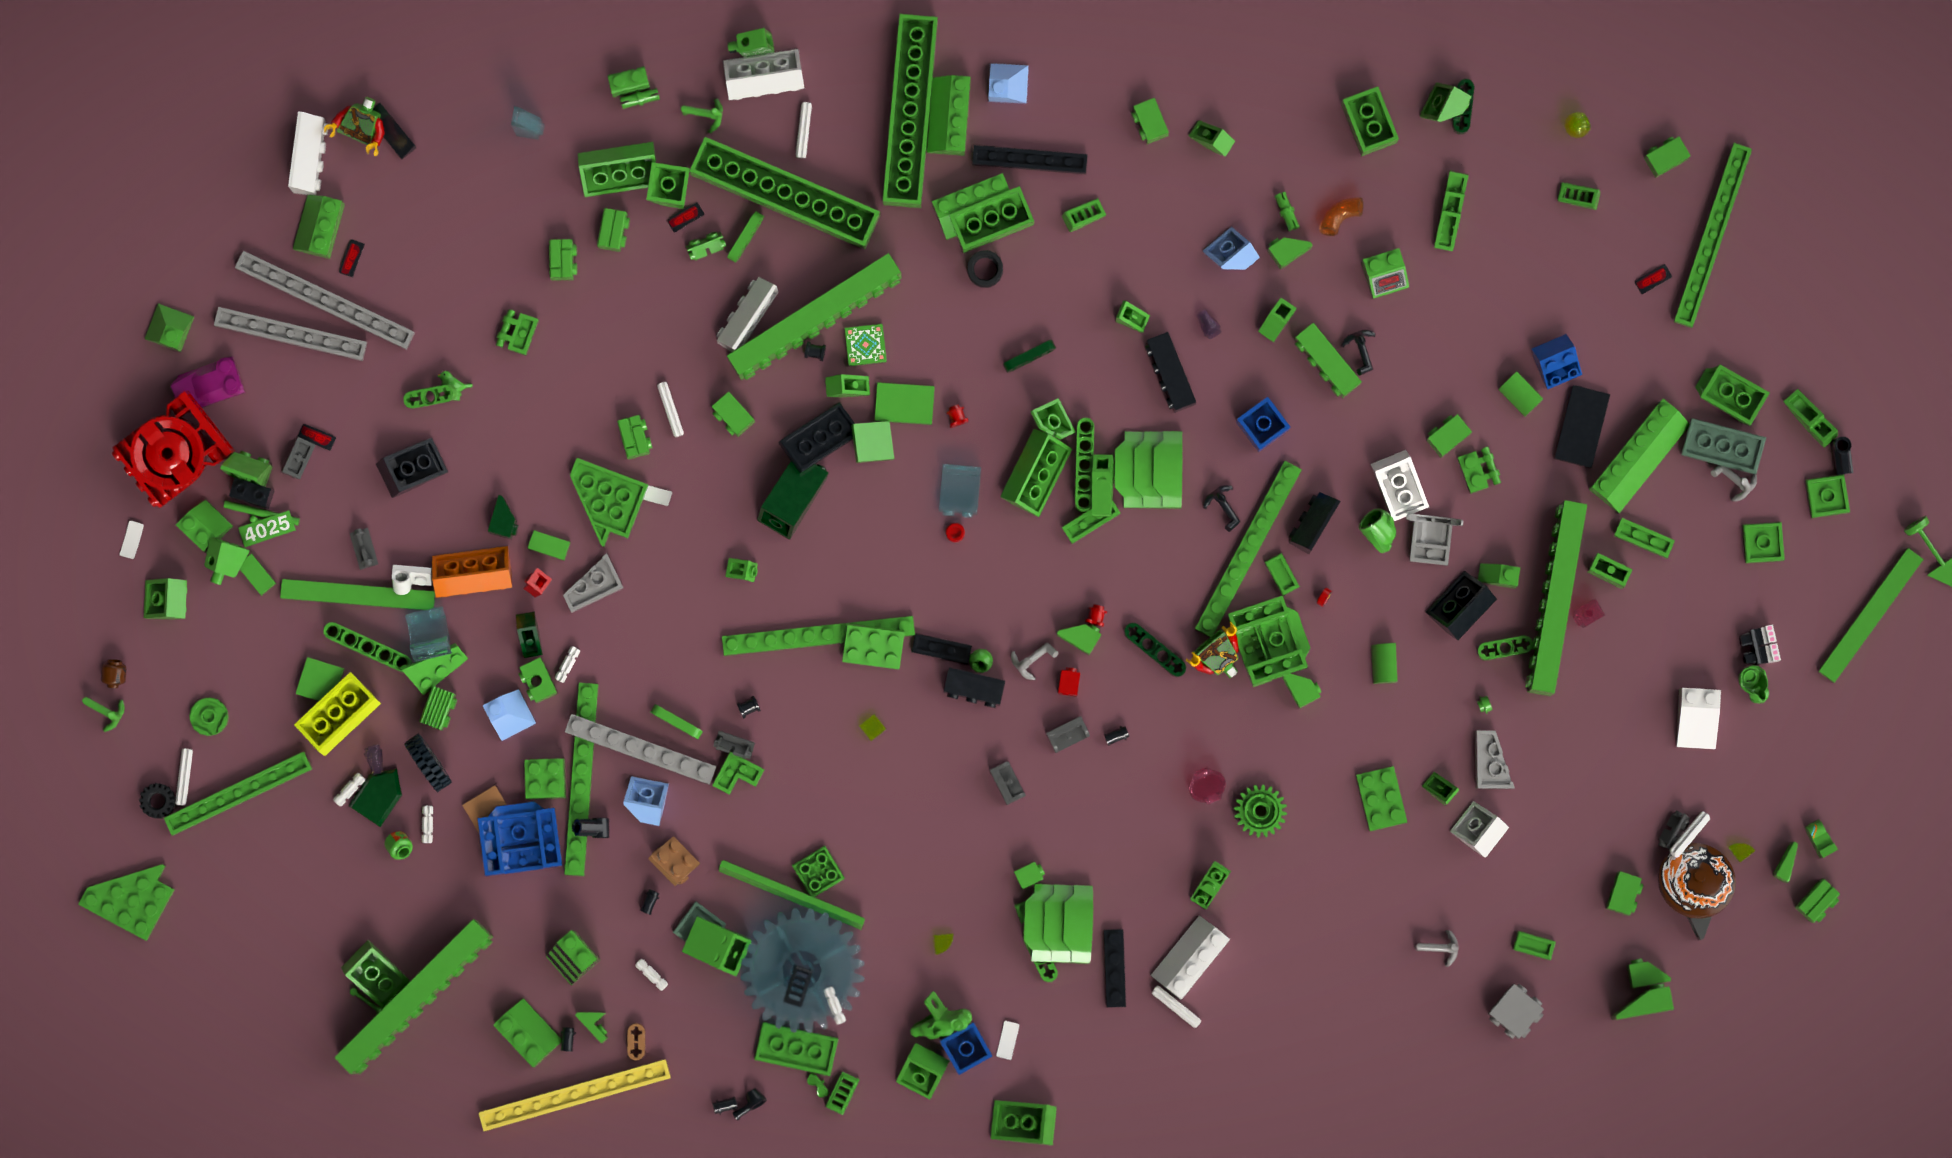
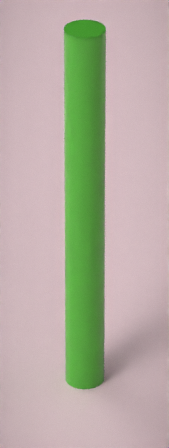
(254, 511)

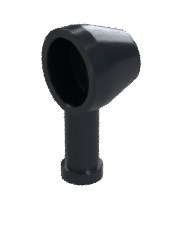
(754, 1100)

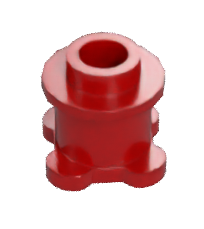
(956, 416)
(1096, 615)

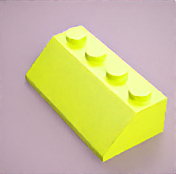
(337, 714)

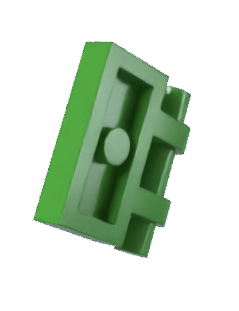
(522, 334)
(1473, 471)

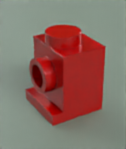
(537, 582)

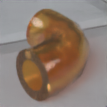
(1338, 213)

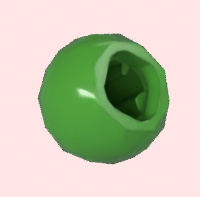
(981, 660)

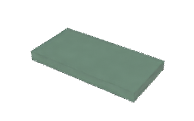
(1723, 446)

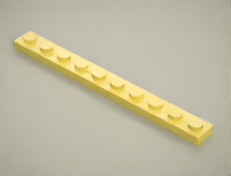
(574, 1095)

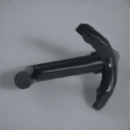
(1360, 340)
(1221, 499)

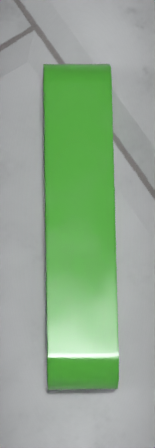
(1084, 456)
(359, 643)

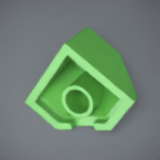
(1053, 419)

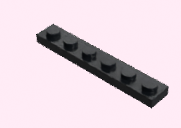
(1029, 159)

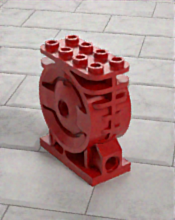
(162, 489)

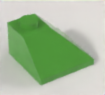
(1445, 103)
(169, 327)

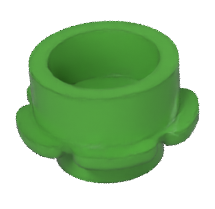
(1484, 704)

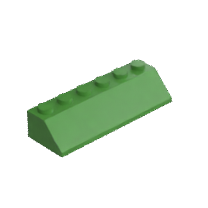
(1640, 456)

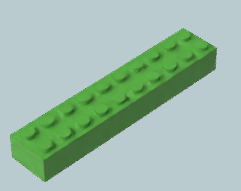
(910, 111)
(785, 193)
(814, 317)
(1557, 598)
(414, 997)

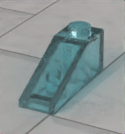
(526, 124)

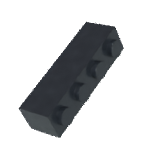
(1171, 372)

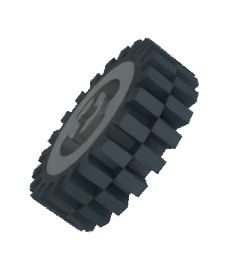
(428, 762)

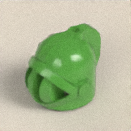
(1381, 531)

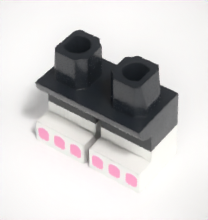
(1757, 638)

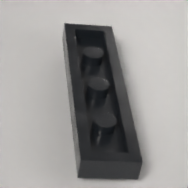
(1115, 968)

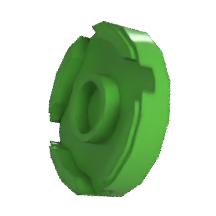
(209, 716)

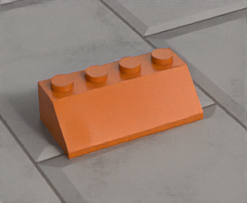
(471, 571)

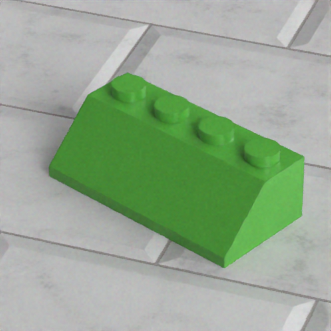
(949, 115)
(616, 169)
(965, 198)
(991, 219)
(1036, 472)

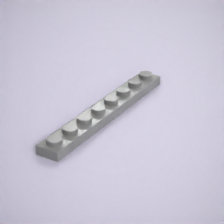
(290, 334)
(640, 749)

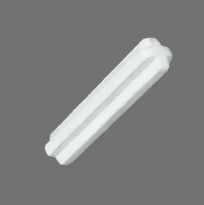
(803, 131)
(670, 409)
(184, 775)
(1690, 833)
(1176, 1006)

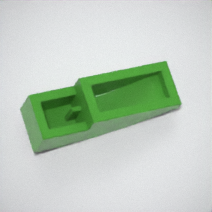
(1811, 418)

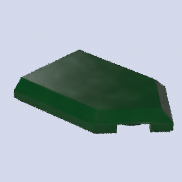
(378, 796)

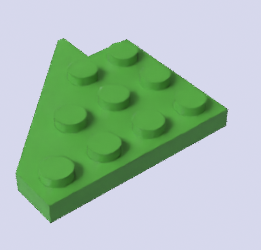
(608, 498)
(130, 901)

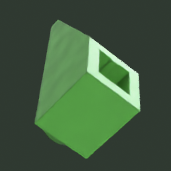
(1102, 485)

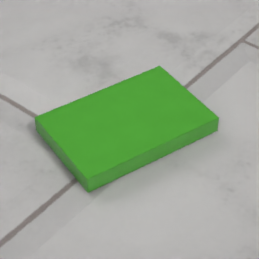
(904, 403)

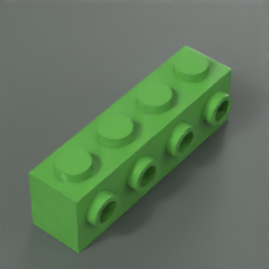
(1327, 360)

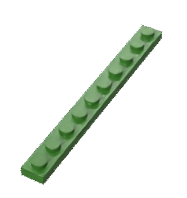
(1712, 235)
(1248, 549)
(805, 636)
(581, 782)

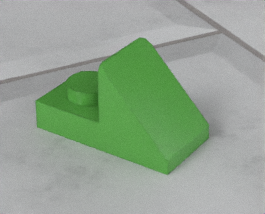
(589, 1020)

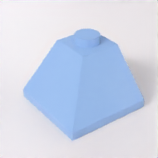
(1008, 83)
(1231, 251)
(509, 714)
(646, 799)

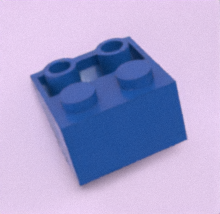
(1557, 361)

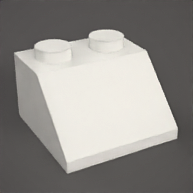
(1479, 829)

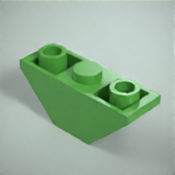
(1210, 885)

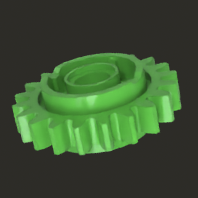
(1251, 819)

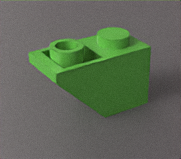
(1277, 319)

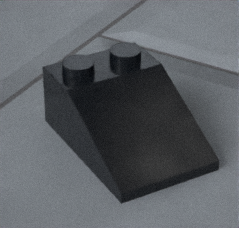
(411, 467)

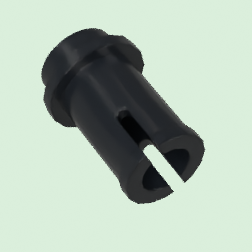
(1116, 735)
(649, 902)
(567, 1039)
(725, 1105)

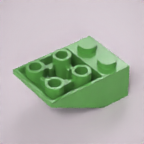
(716, 946)

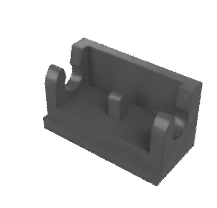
(298, 458)
(1068, 734)
(1007, 783)

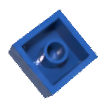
(1263, 424)
(966, 1048)

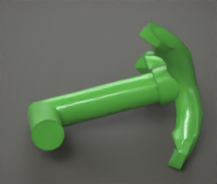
(714, 113)
(112, 715)

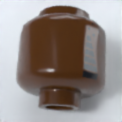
(113, 673)

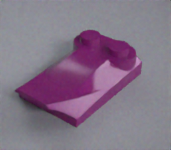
(211, 382)

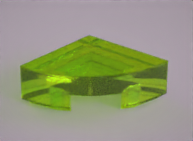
(1741, 851)
(942, 942)

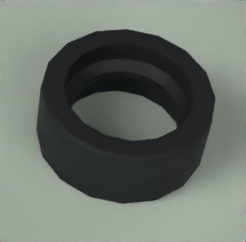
(999, 268)

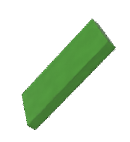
(796, 1050)

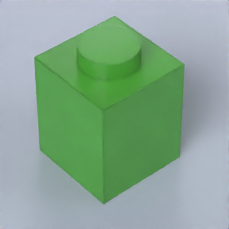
(1029, 875)

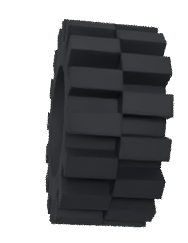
(146, 797)

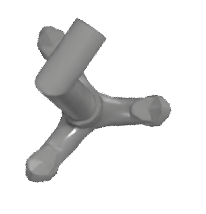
(1743, 483)
(1024, 664)
(1450, 948)

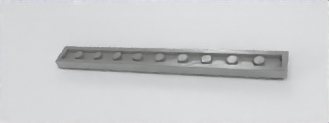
(324, 300)

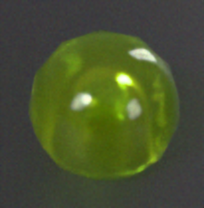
(1577, 125)

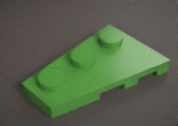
(431, 671)

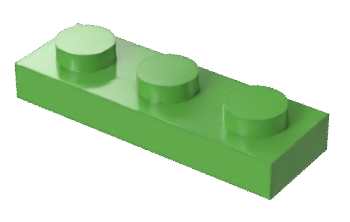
(1086, 524)
(1644, 538)

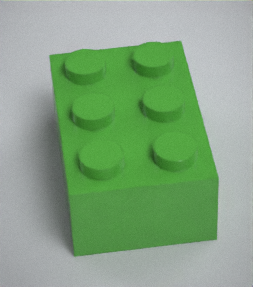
(1369, 121)

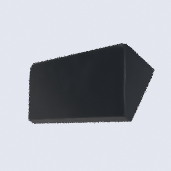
(394, 134)

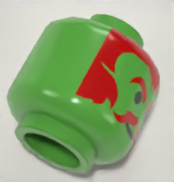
(398, 845)

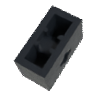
(251, 493)

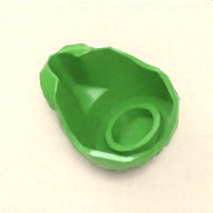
(1755, 683)

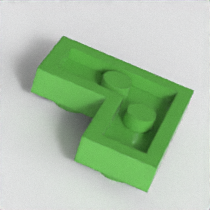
(735, 768)

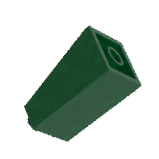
(792, 499)

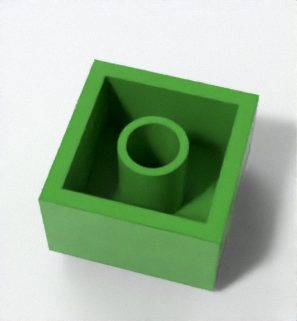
(545, 779)

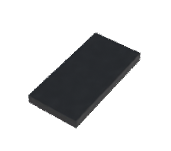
(1582, 426)
(818, 438)

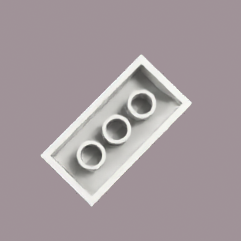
(763, 74)
(307, 154)
(748, 314)
(1190, 957)

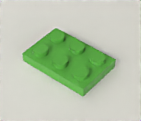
(873, 646)
(1381, 798)

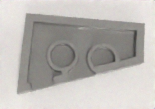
(594, 585)
(1490, 765)

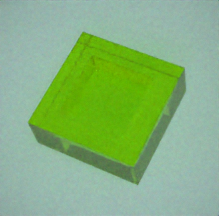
(872, 727)

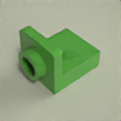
(741, 569)

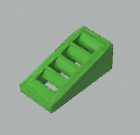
(1593, 205)
(1067, 216)
(1785, 866)
(830, 1105)

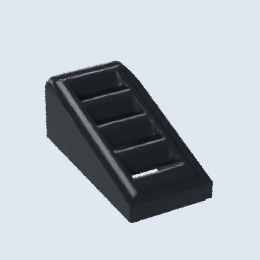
(808, 972)

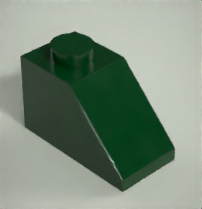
(503, 521)
(529, 634)

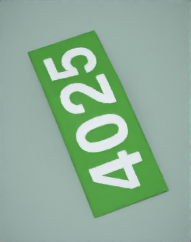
(266, 528)

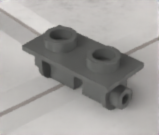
(363, 548)
(737, 745)
(1678, 824)

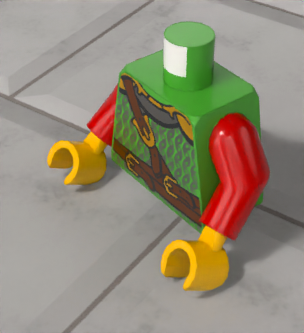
(360, 124)
(1217, 653)

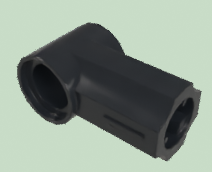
(1843, 458)
(591, 827)

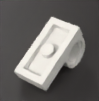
(405, 576)

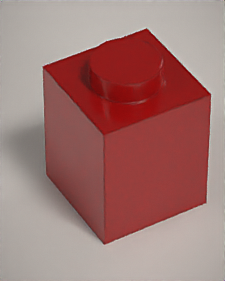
(1069, 682)

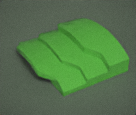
(1150, 469)
(1270, 640)
(1059, 923)

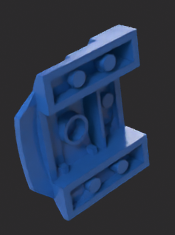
(519, 839)

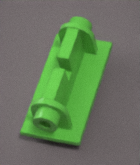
(712, 242)

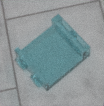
(960, 490)
(428, 634)

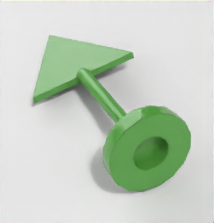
(1944, 571)

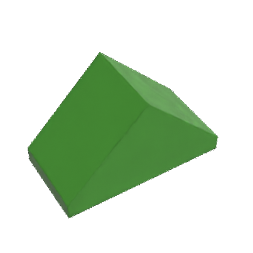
(1132, 317)
(1440, 788)

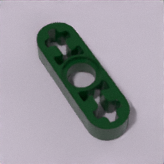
(1467, 121)
(1029, 356)

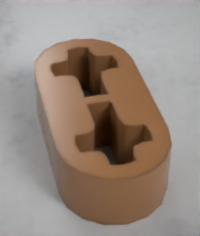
(641, 1042)

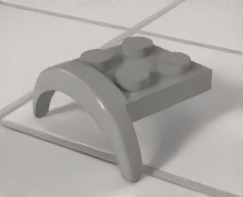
(1431, 538)

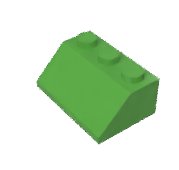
(319, 226)
(528, 1033)

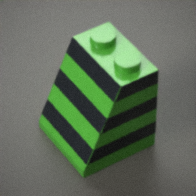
(572, 957)

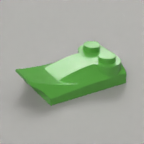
(1731, 393)

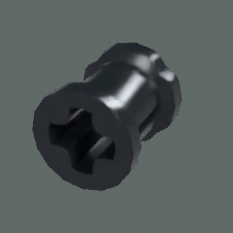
(815, 351)
(748, 707)

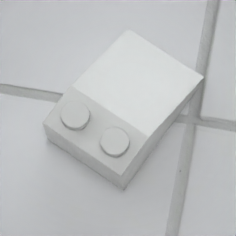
(1399, 485)
(1698, 718)

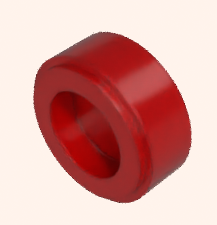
(955, 532)
(1324, 597)

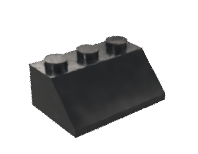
(1313, 522)
(1461, 605)
(974, 687)

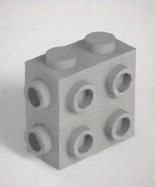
(1516, 1012)

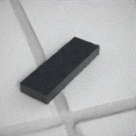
(941, 649)

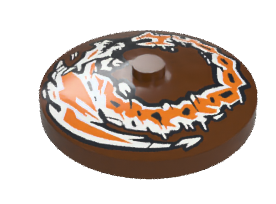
(1697, 881)

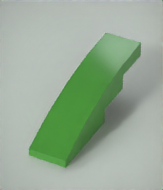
(1451, 211)

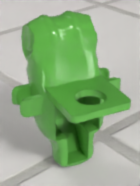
(941, 1020)

